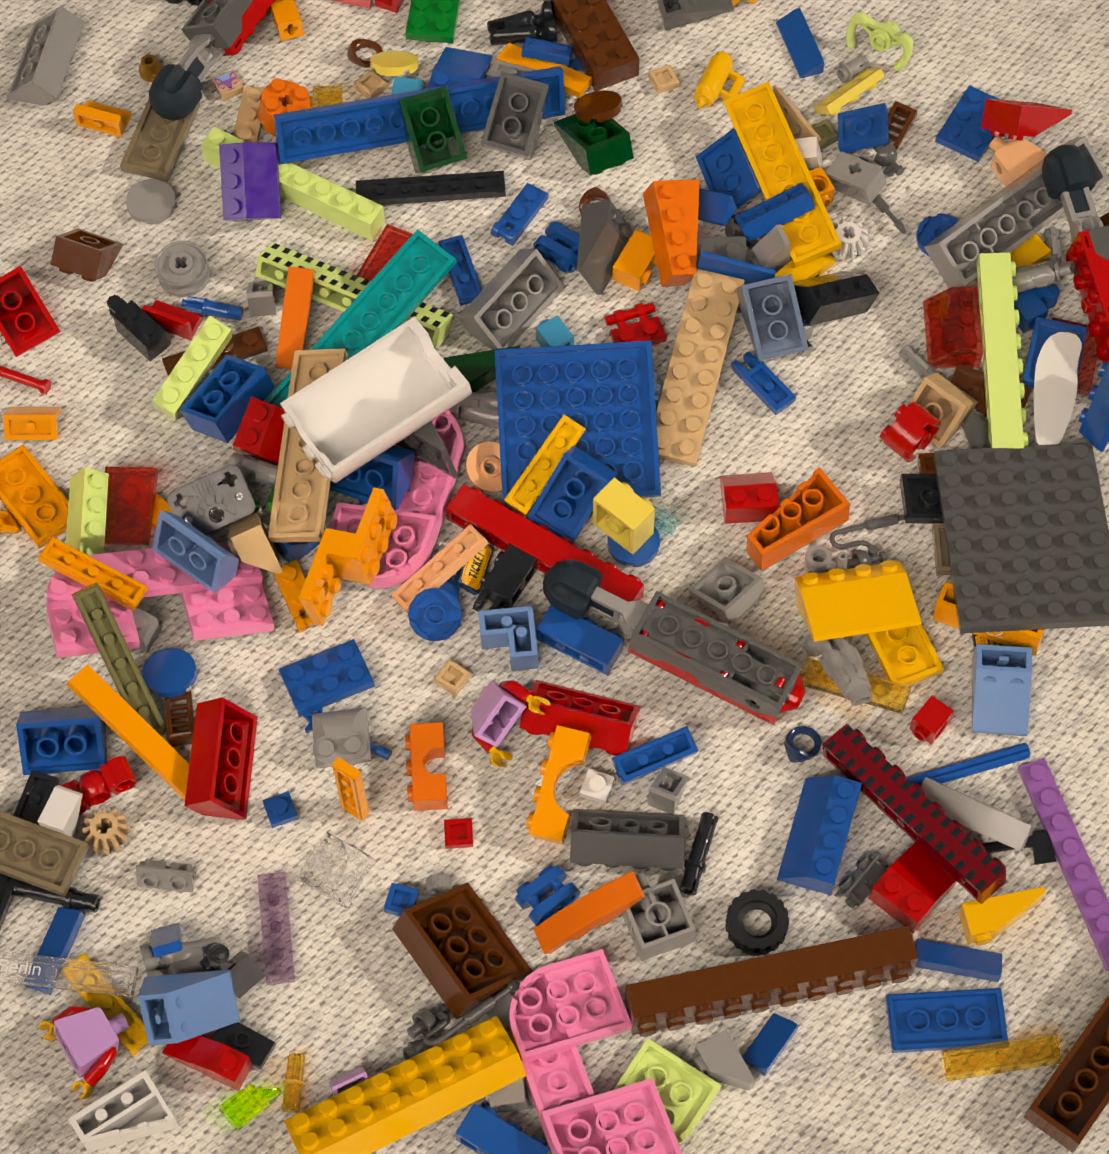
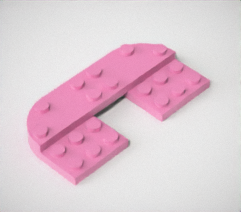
(418, 514)
(231, 611)
(547, 1020)

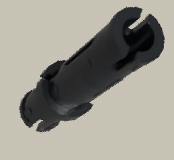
(696, 862)
(73, 898)

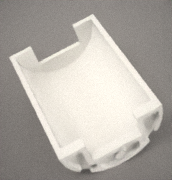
(373, 400)

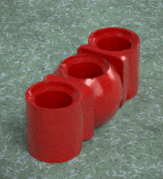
(98, 785)

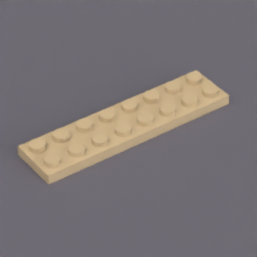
(696, 366)
(300, 490)

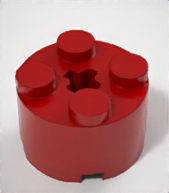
(910, 431)

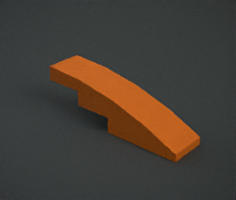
(588, 912)

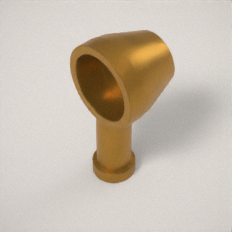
(149, 67)

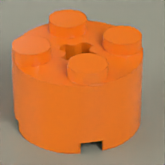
(278, 98)

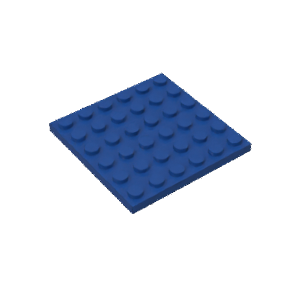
(597, 386)

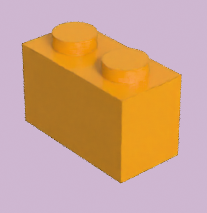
(635, 262)

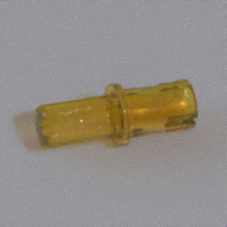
(293, 1083)

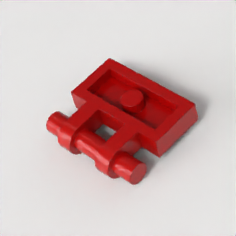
(644, 330)

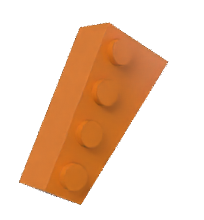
(674, 228)
(798, 521)

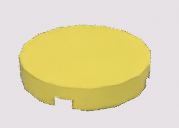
(394, 63)

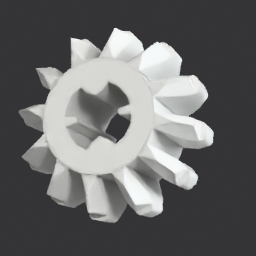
(853, 239)

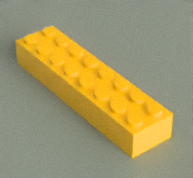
(410, 1094)

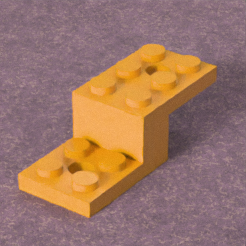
(348, 557)

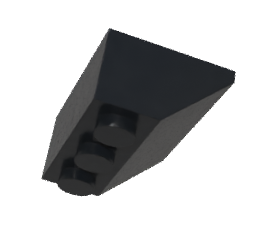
(834, 296)

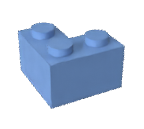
(514, 630)

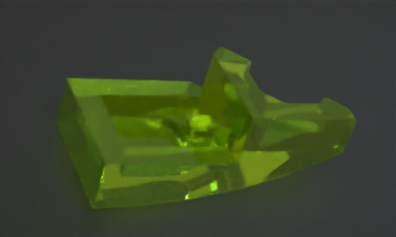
(247, 1105)

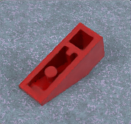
(212, 1060)

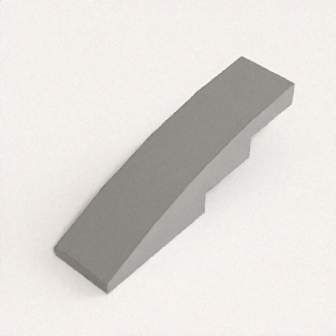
(978, 815)

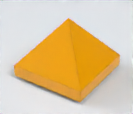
(7, 523)

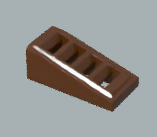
(905, 112)
(180, 737)

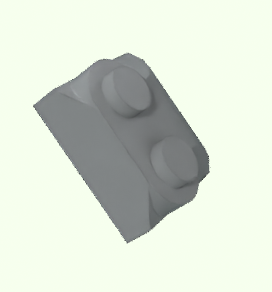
(728, 589)
(341, 735)

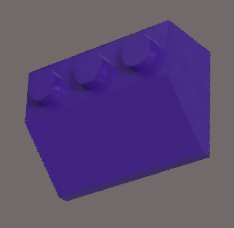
(250, 181)

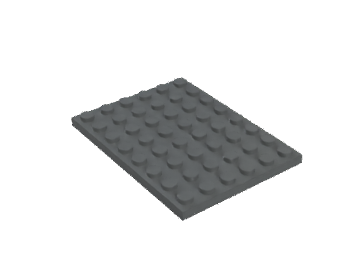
(1025, 537)

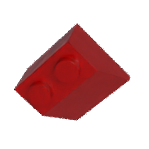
(748, 497)

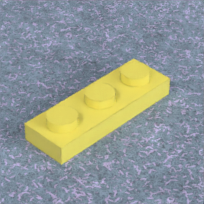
(849, 92)

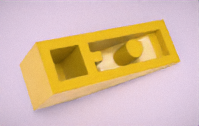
(988, 920)

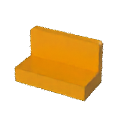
(102, 118)
(31, 423)

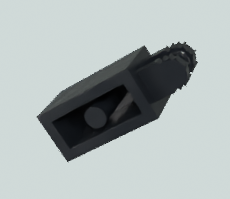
(137, 327)
(507, 579)

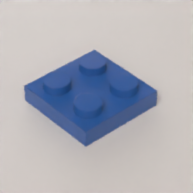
(863, 128)

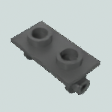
(853, 885)

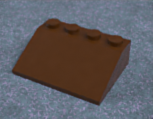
(460, 948)

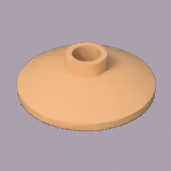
(484, 455)

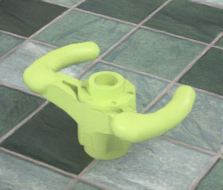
(881, 36)

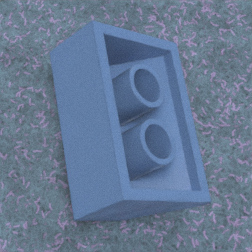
(194, 552)

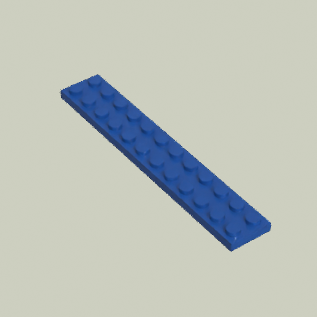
(379, 120)

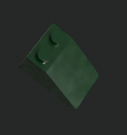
(431, 130)
(595, 143)

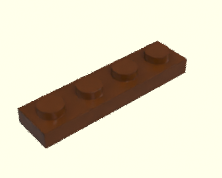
(240, 346)

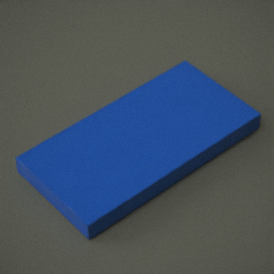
(945, 1019)

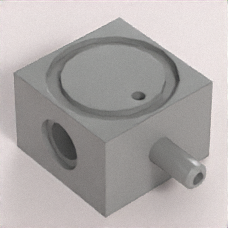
(659, 919)

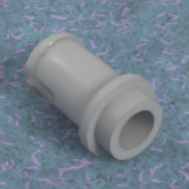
(847, 71)

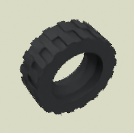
(757, 901)

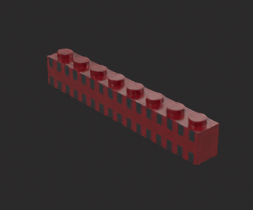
(915, 814)

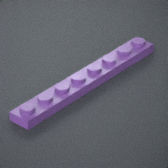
(1069, 852)

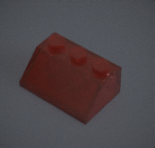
(953, 328)

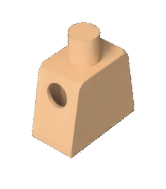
(1014, 158)

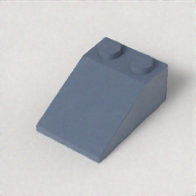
(772, 317)

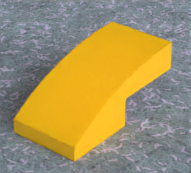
(1030, 252)

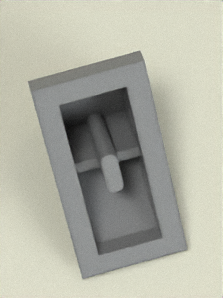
(261, 298)
(667, 790)

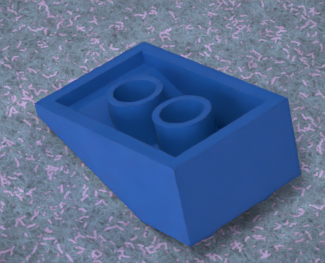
(459, 67)
(569, 494)

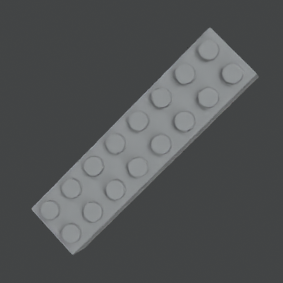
(1001, 222)

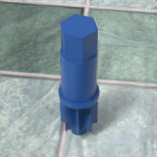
(212, 308)

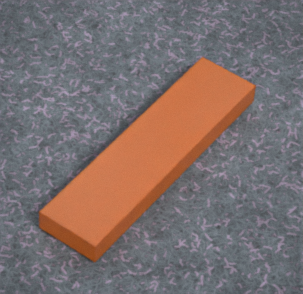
(294, 315)

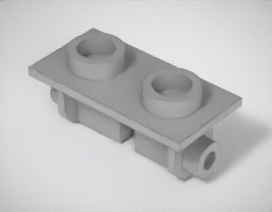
(155, 875)

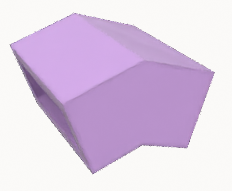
(347, 1078)

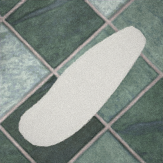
(1055, 386)

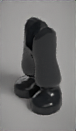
(523, 25)

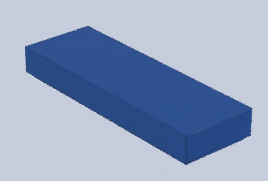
(463, 273)

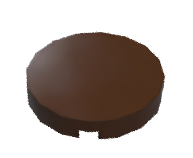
(598, 105)

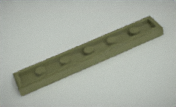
(116, 654)

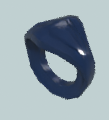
(794, 753)

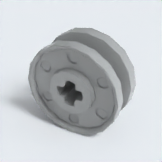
(182, 268)

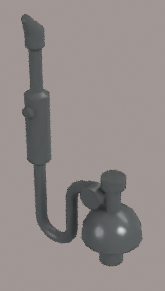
(887, 157)
(860, 556)
(426, 1022)

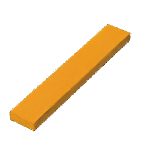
(131, 728)

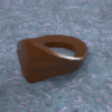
(359, 44)
(592, 194)

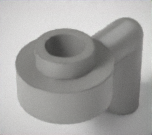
(824, 555)

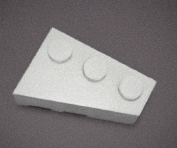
(124, 1115)

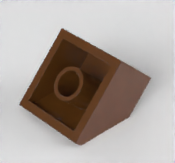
(84, 254)

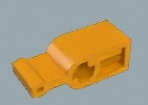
(286, 19)

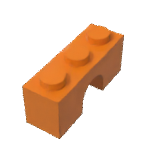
(427, 789)

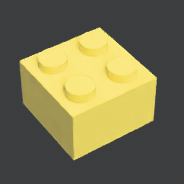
(623, 515)

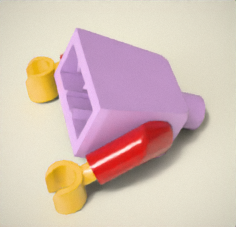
(496, 714)
(87, 1041)

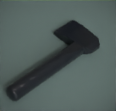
(1040, 844)

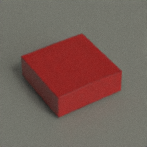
(458, 833)

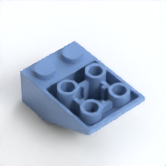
(1001, 689)
(187, 1005)

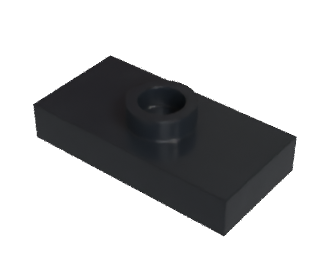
(247, 1042)

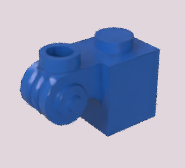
(1035, 304)

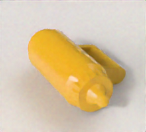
(714, 78)

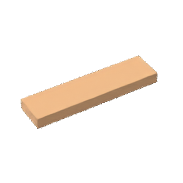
(441, 566)

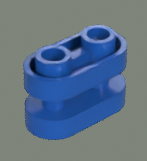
(559, 246)
(549, 879)

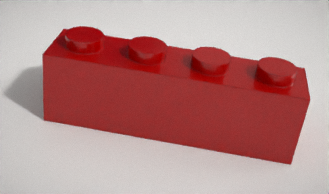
(606, 719)
(221, 760)

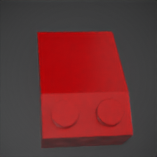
(1020, 118)
(23, 314)
(260, 431)
(912, 888)

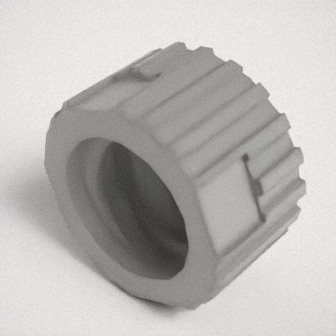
(438, 884)

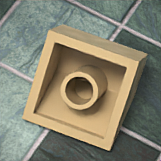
(946, 403)
(251, 542)

